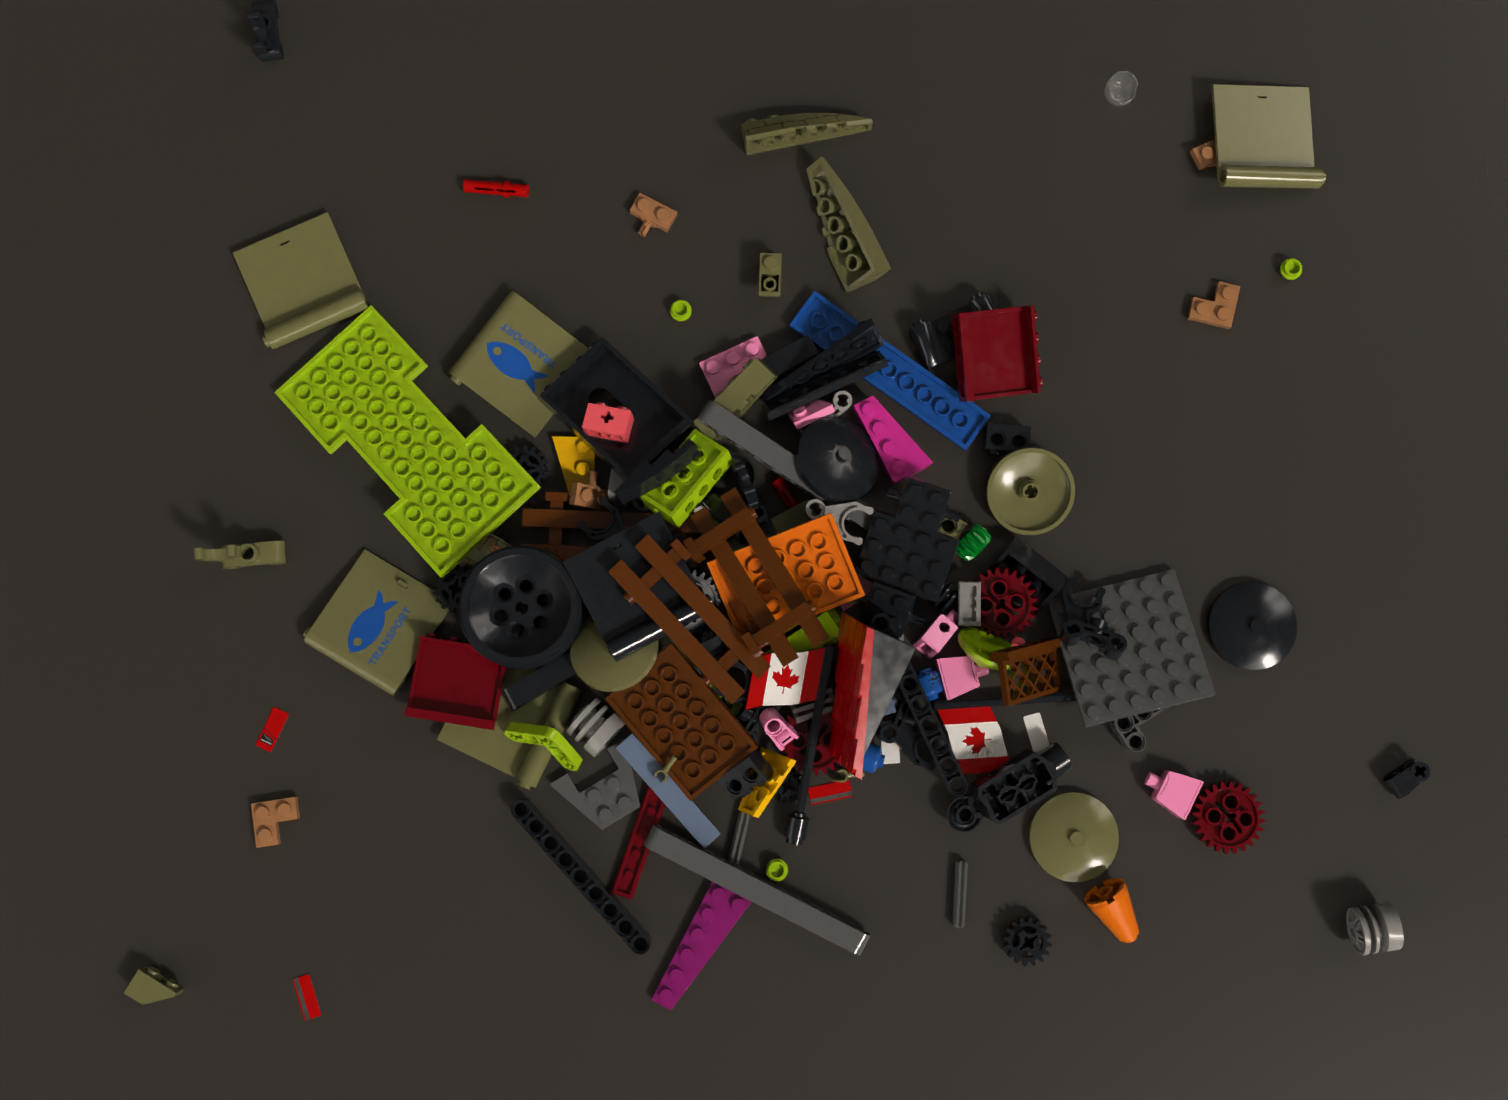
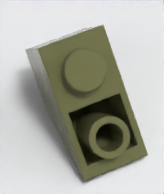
(770, 274)
(151, 986)

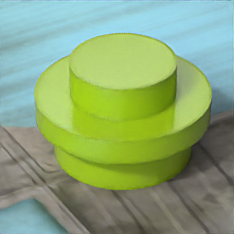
(1291, 269)
(680, 310)
(776, 869)

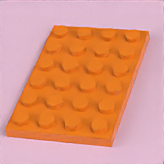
(813, 557)

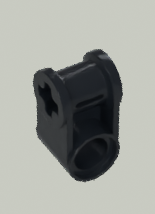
(1404, 781)

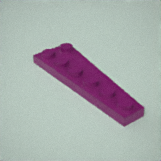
(708, 929)

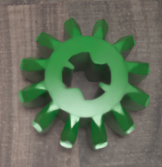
(973, 542)

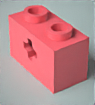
(616, 429)

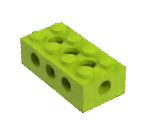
(686, 489)

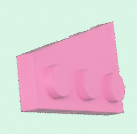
(725, 365)

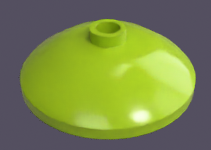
(979, 645)

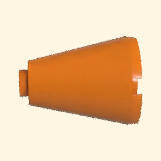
(1114, 908)

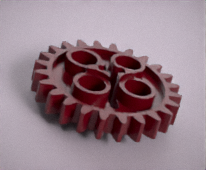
(1014, 587)
(794, 752)
(1241, 804)

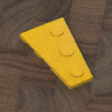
(575, 459)
(761, 795)

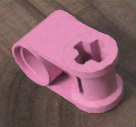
(780, 730)

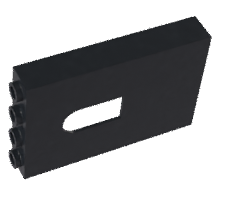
(657, 419)

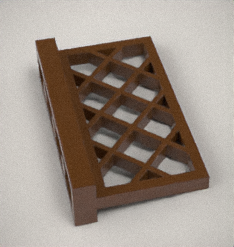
(1027, 653)

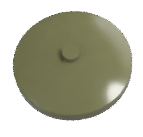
(1030, 491)
(598, 668)
(1073, 837)

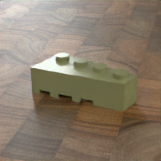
(742, 392)

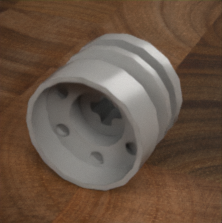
(595, 727)
(1374, 928)

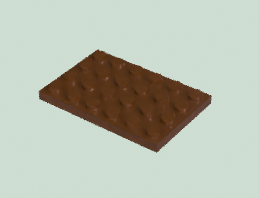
(683, 718)

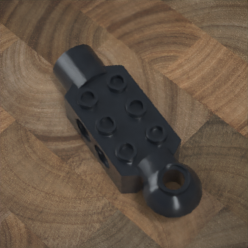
(1010, 788)

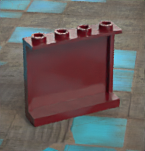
(996, 353)
(454, 684)

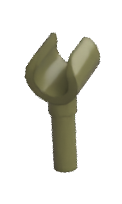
(666, 768)
(844, 775)

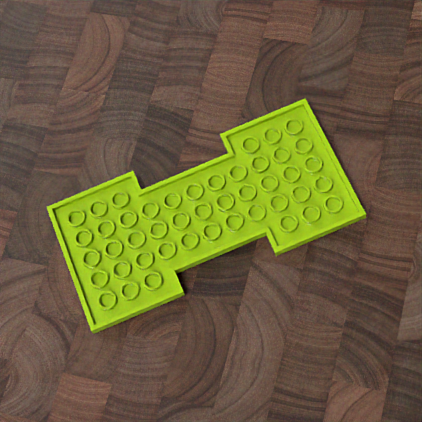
(447, 484)

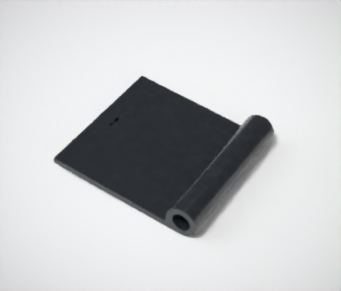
(624, 625)

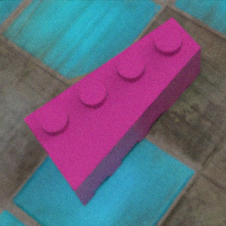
(895, 448)

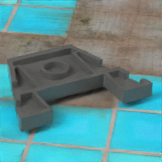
(607, 799)

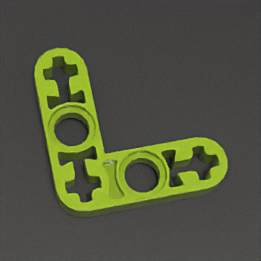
(547, 737)

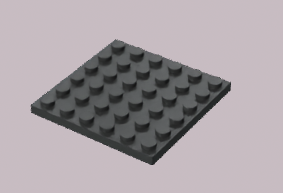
(1161, 656)

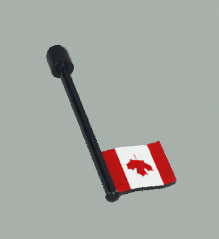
(789, 685)
(975, 731)

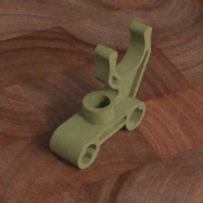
(235, 555)

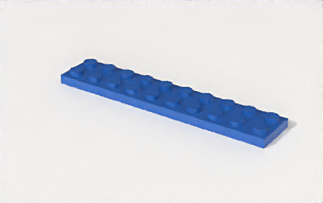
(902, 380)

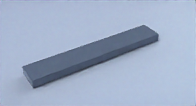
(668, 792)

